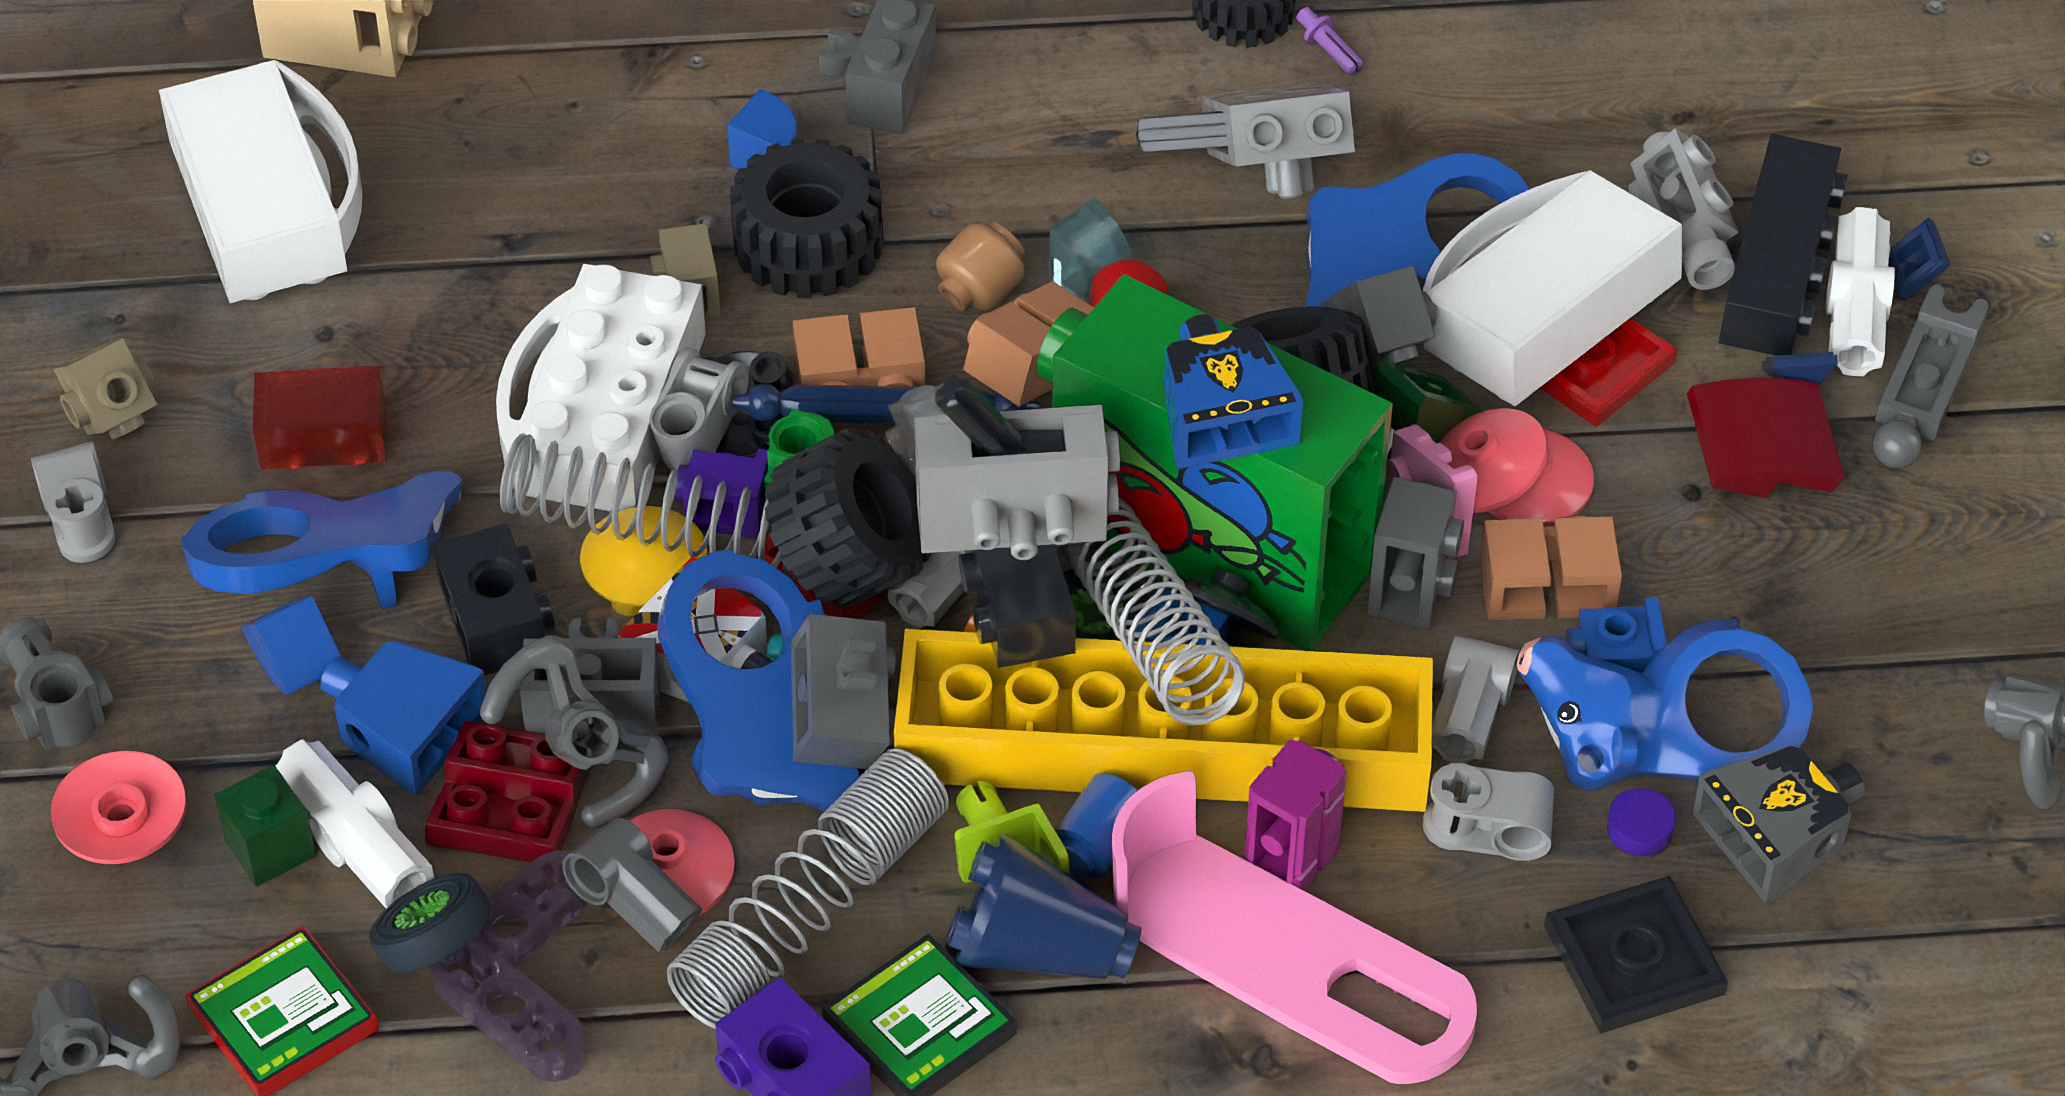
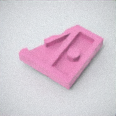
(1422, 460)

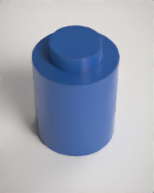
(1090, 823)

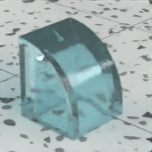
(1083, 246)

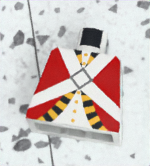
(722, 622)

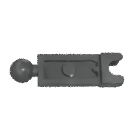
(1926, 378)

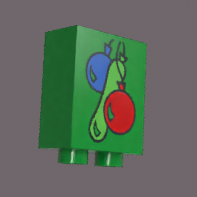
(1281, 518)

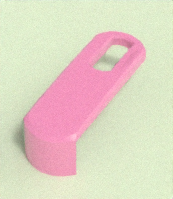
(1275, 940)

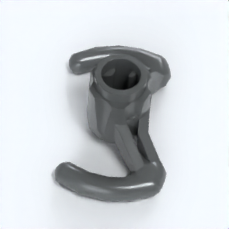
(2034, 714)
(604, 730)
(77, 1036)

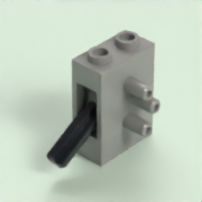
(1262, 126)
(1012, 474)

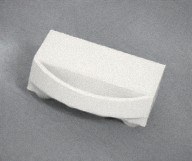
(262, 177)
(1547, 280)
(599, 376)

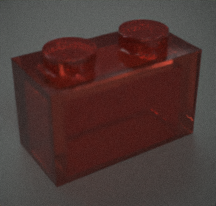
(319, 417)

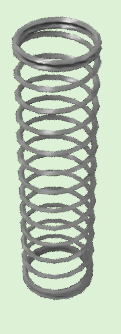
(523, 455)
(1086, 571)

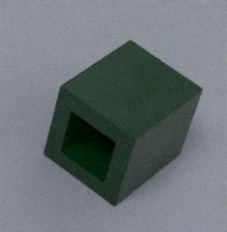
(265, 825)

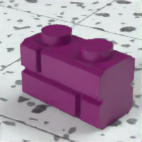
(1296, 814)

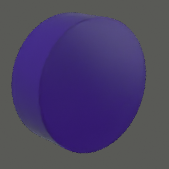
(1641, 822)

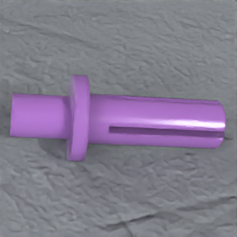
(1320, 31)

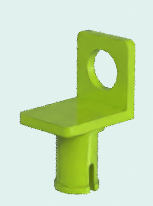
(991, 819)

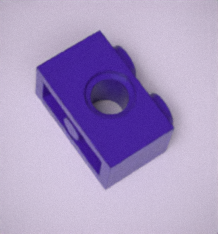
(782, 1030)

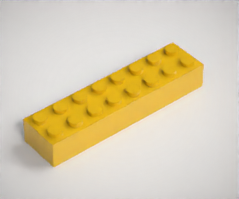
(1095, 714)

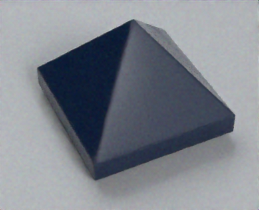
(1918, 259)
(1803, 367)

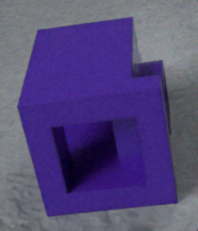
(737, 473)

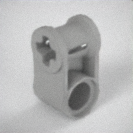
(698, 401)
(76, 501)
(1496, 809)

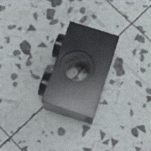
(491, 595)

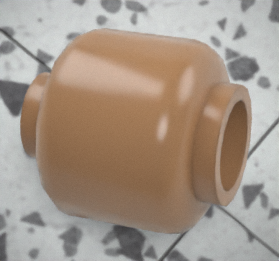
(980, 267)

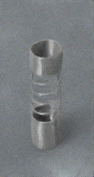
(864, 836)

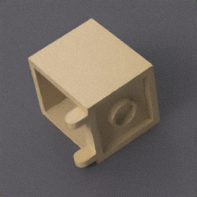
(341, 33)

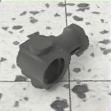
(56, 691)

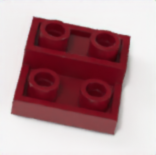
(1765, 435)
(504, 794)

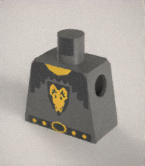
(1777, 815)

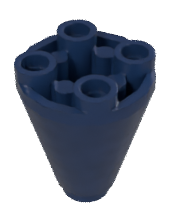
(1038, 919)

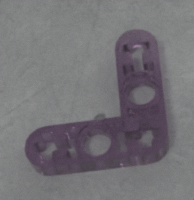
(495, 964)

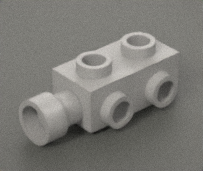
(1680, 182)

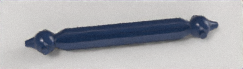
(840, 402)

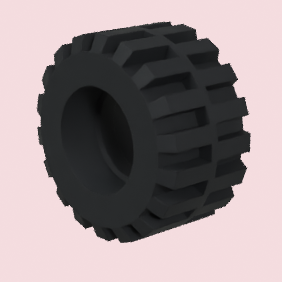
(807, 217)
(1319, 336)
(846, 517)

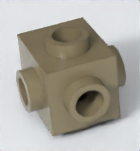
(86, 383)

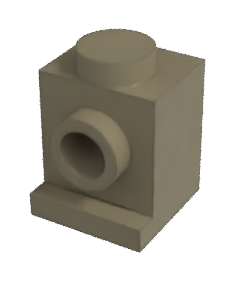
(689, 258)

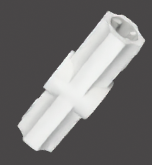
(1860, 291)
(353, 823)

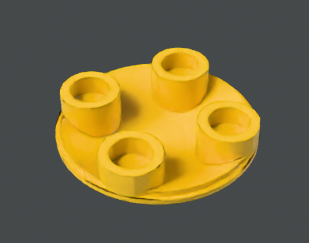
(628, 570)

